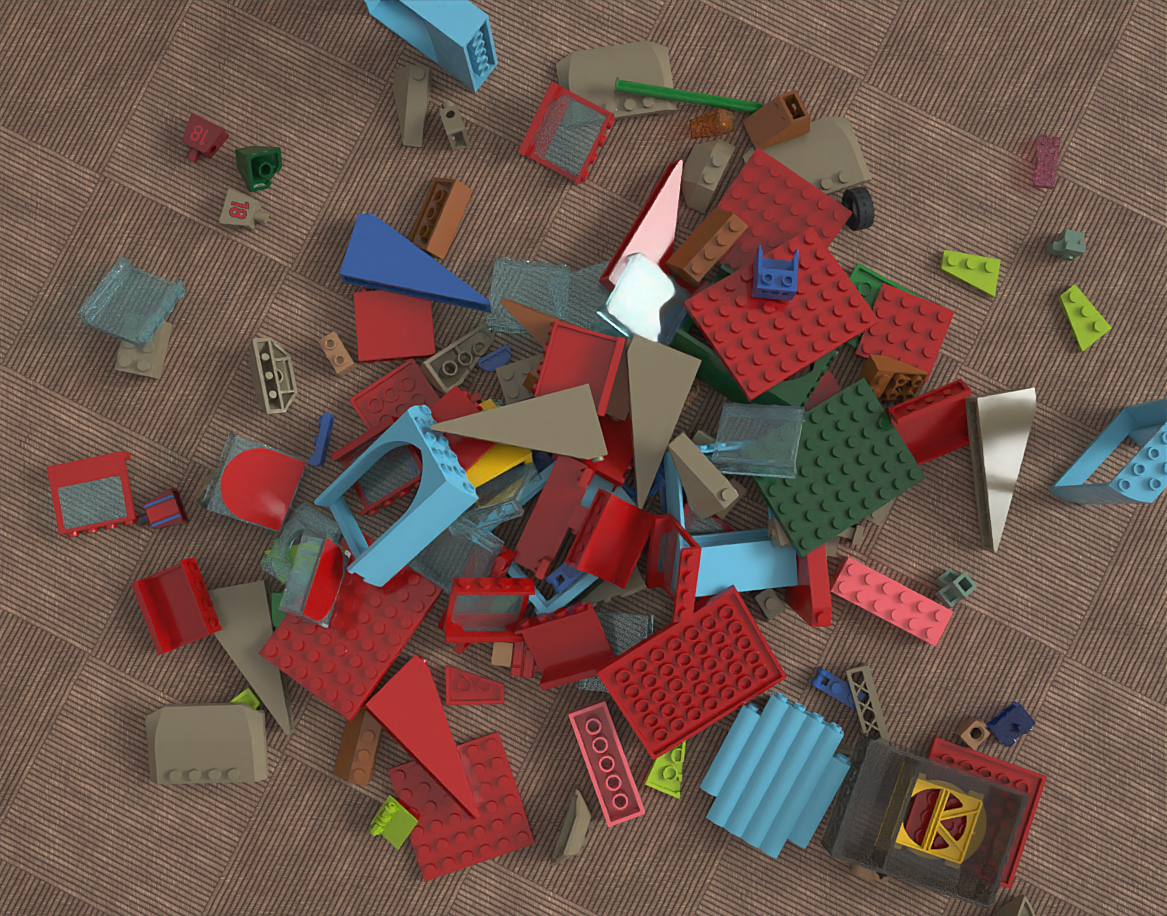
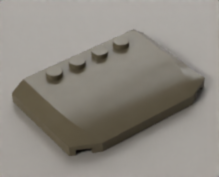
(595, 70)
(824, 157)
(207, 743)

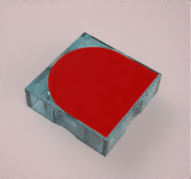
(254, 483)
(315, 579)

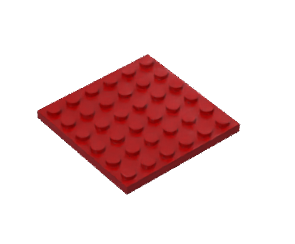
(776, 209)
(925, 800)
(445, 834)

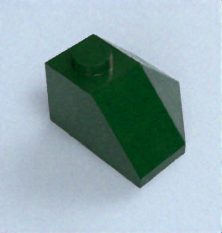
(258, 165)

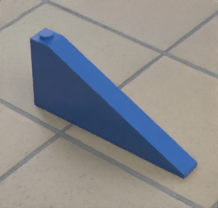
(391, 263)

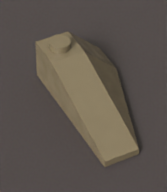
(457, 360)
(703, 483)
(604, 591)

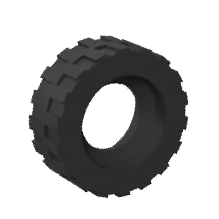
(861, 204)

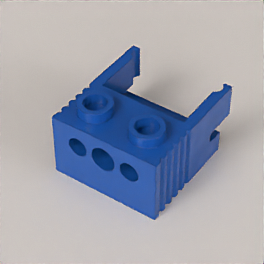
(775, 277)

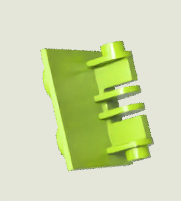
(393, 822)

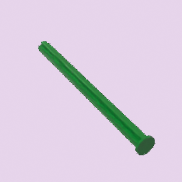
(686, 96)

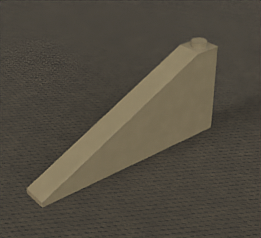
(656, 392)
(552, 423)
(997, 439)
(246, 627)

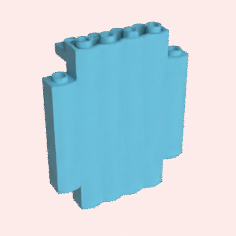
(775, 774)

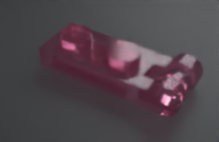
(1046, 162)

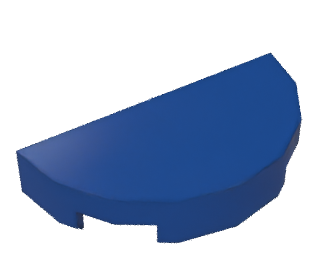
(495, 359)

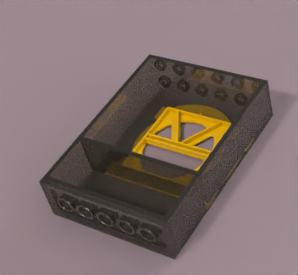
(871, 809)

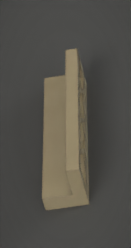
(872, 699)

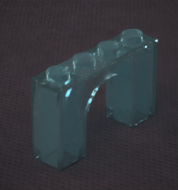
(306, 518)

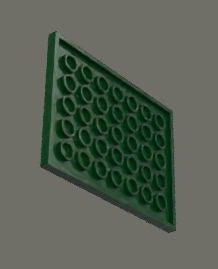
(845, 469)

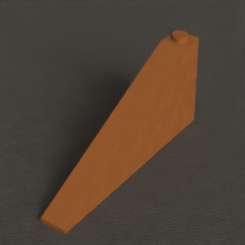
(538, 325)

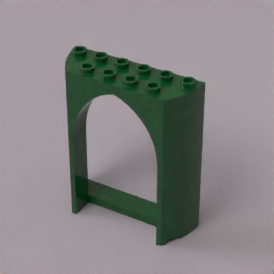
(716, 375)

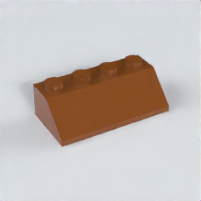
(440, 216)
(706, 246)
(359, 749)

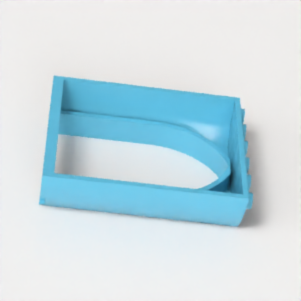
(1140, 478)
(439, 500)

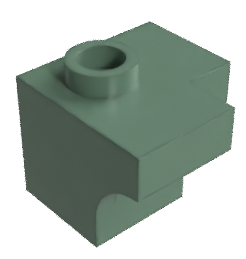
(1068, 245)
(954, 587)

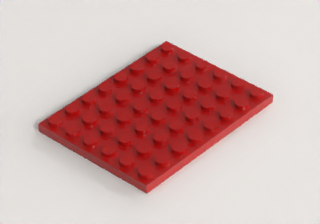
(774, 338)
(361, 640)
(692, 673)

